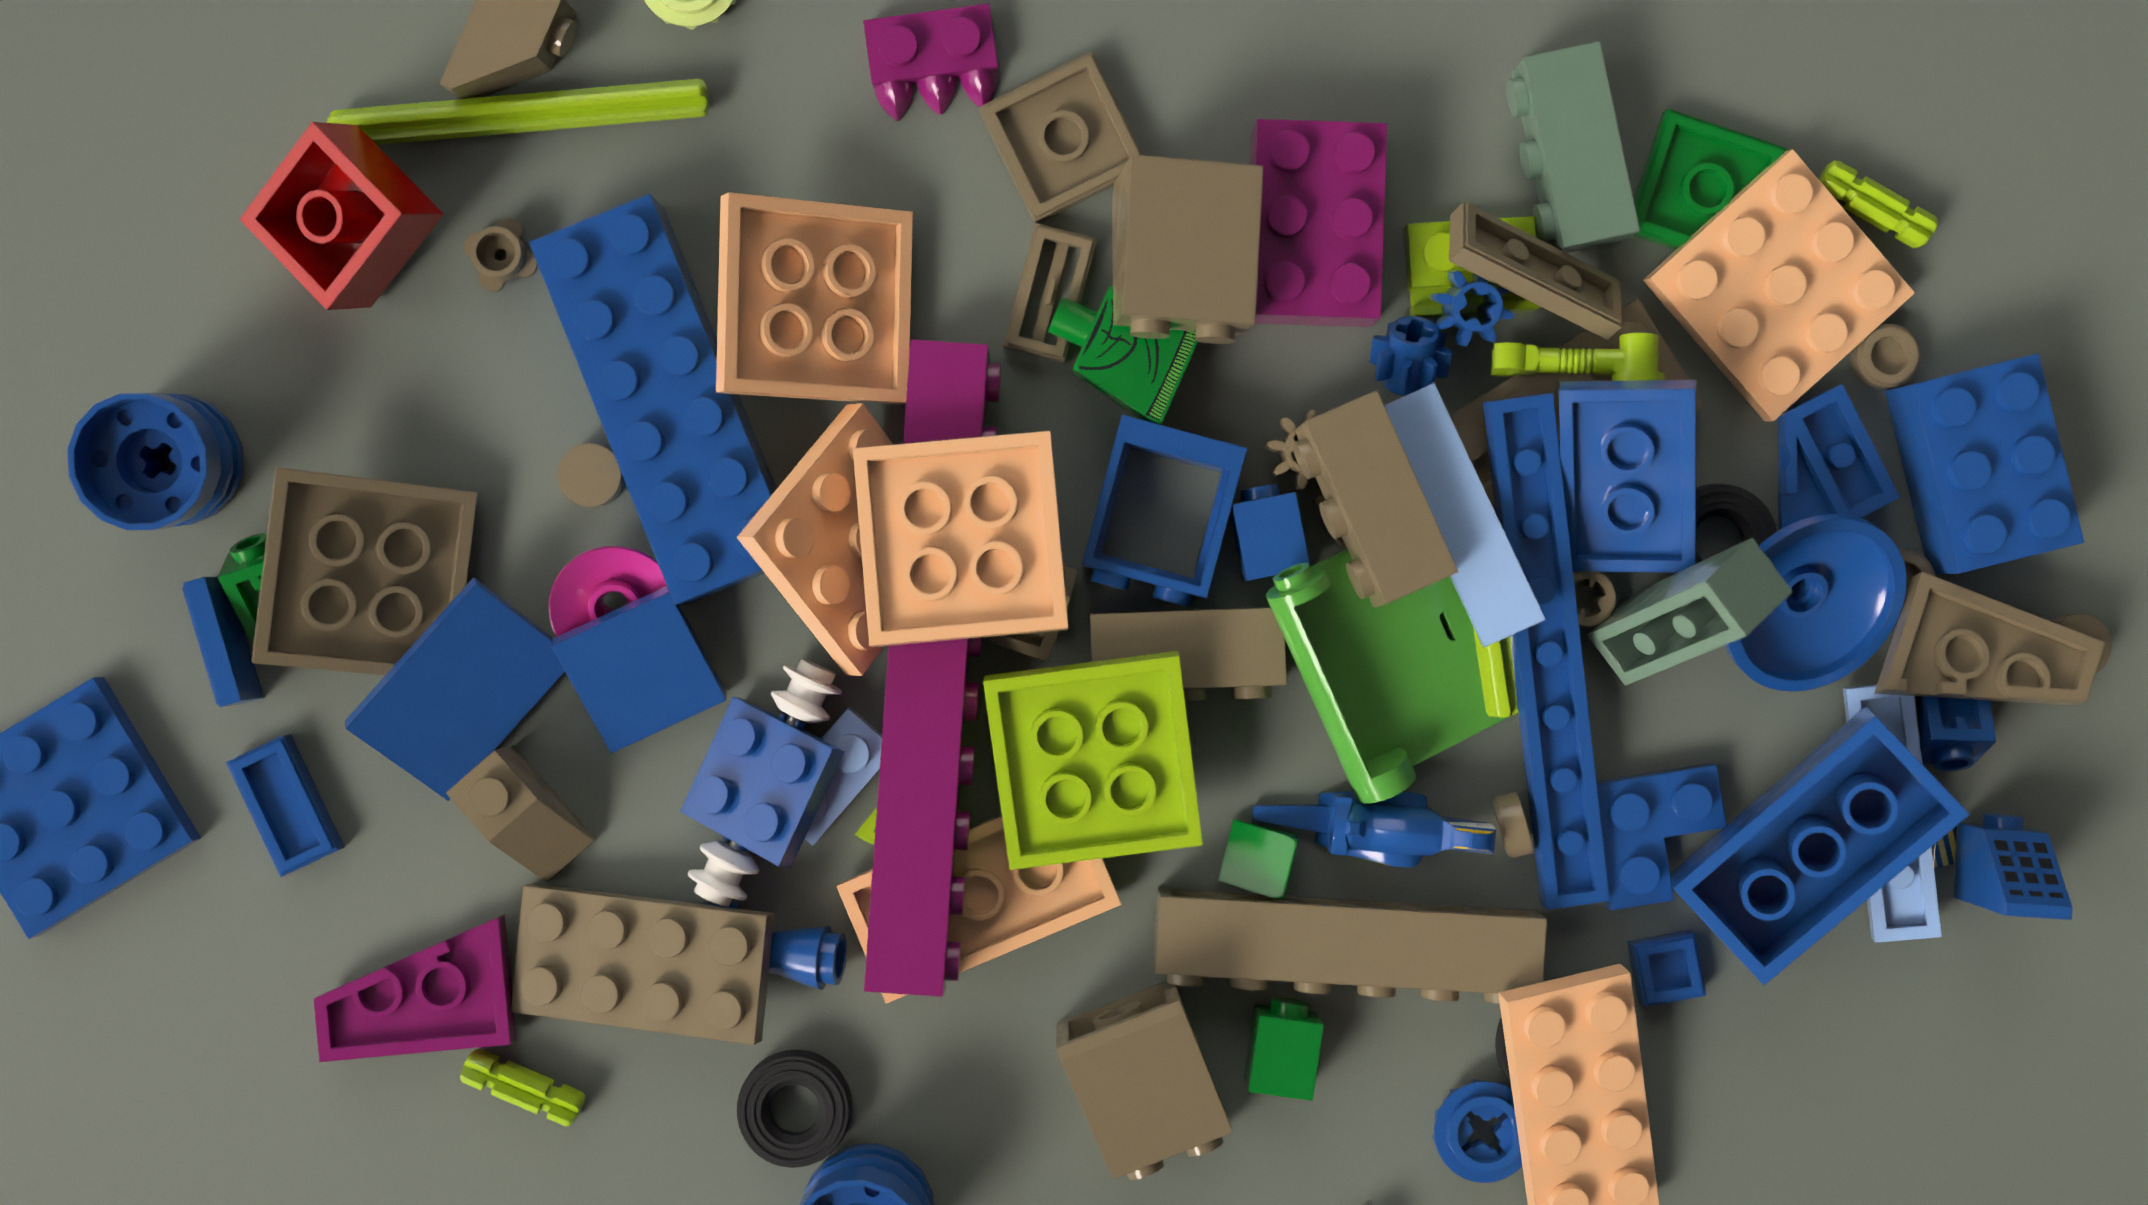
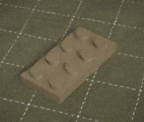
(642, 963)

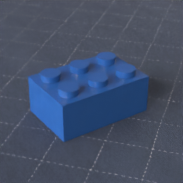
(1984, 466)

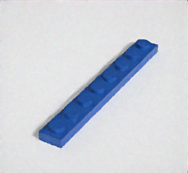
(1549, 654)

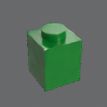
(1284, 1049)

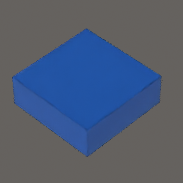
(1666, 968)

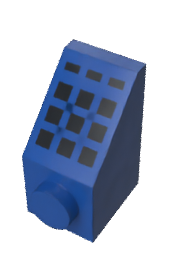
(2009, 869)

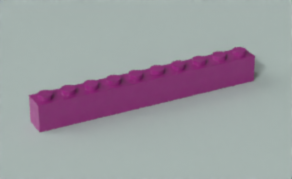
(924, 727)

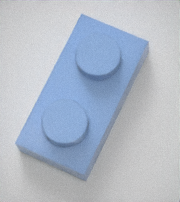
(854, 771)

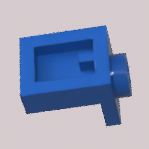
(1954, 731)

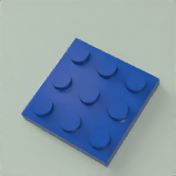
(80, 808)

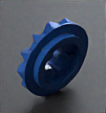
(1477, 1159)

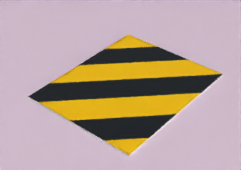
(1945, 849)

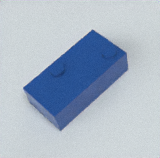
(1816, 845)

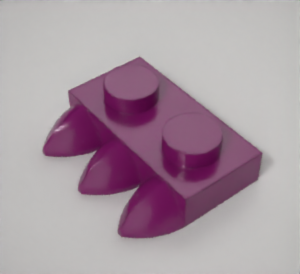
(932, 52)

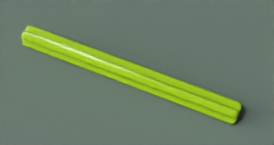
(529, 112)

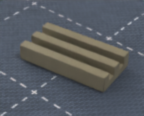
(1063, 239)

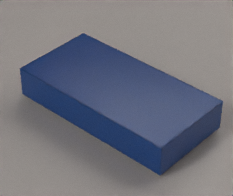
(222, 643)
(285, 805)

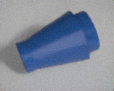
(809, 956)

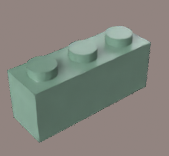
(1572, 148)
(1690, 612)

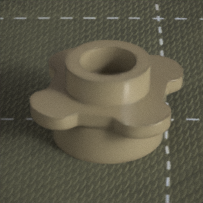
(483, 249)

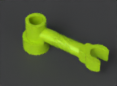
(1633, 361)

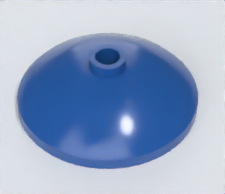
(1841, 608)

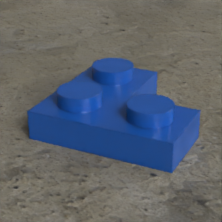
(1637, 818)

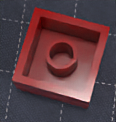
(341, 216)

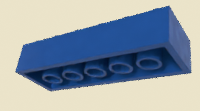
(654, 387)

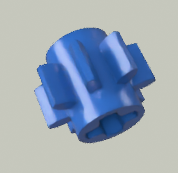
(1454, 300)
(1410, 355)

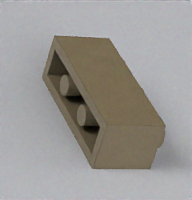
(1373, 500)
(1214, 646)

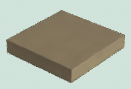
(1061, 137)

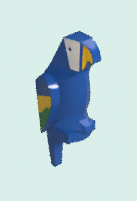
(1383, 832)

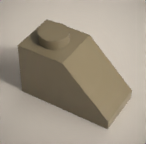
(508, 45)
(521, 813)

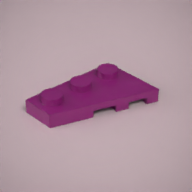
(424, 1003)

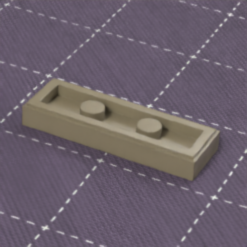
(1535, 270)

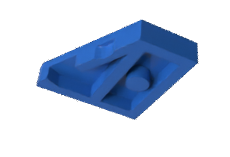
(1828, 461)

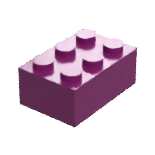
(1320, 221)

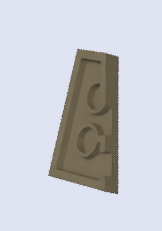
(1983, 649)

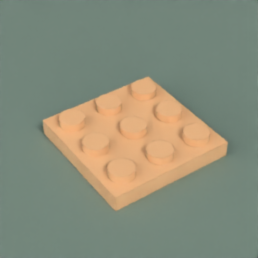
(1779, 286)
(813, 300)
(960, 539)

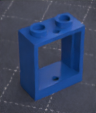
(1184, 448)

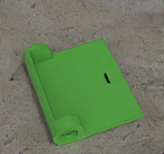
(1383, 674)

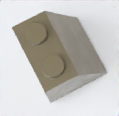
(1186, 247)
(1142, 1081)

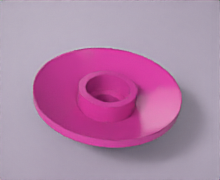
(593, 574)

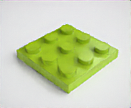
(1093, 760)

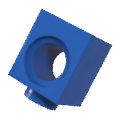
(1267, 532)

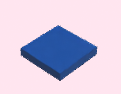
(639, 669)

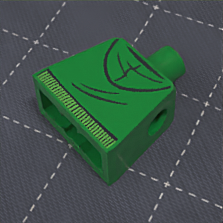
(1125, 368)

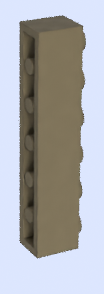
(1346, 944)

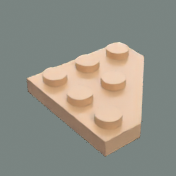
(812, 542)

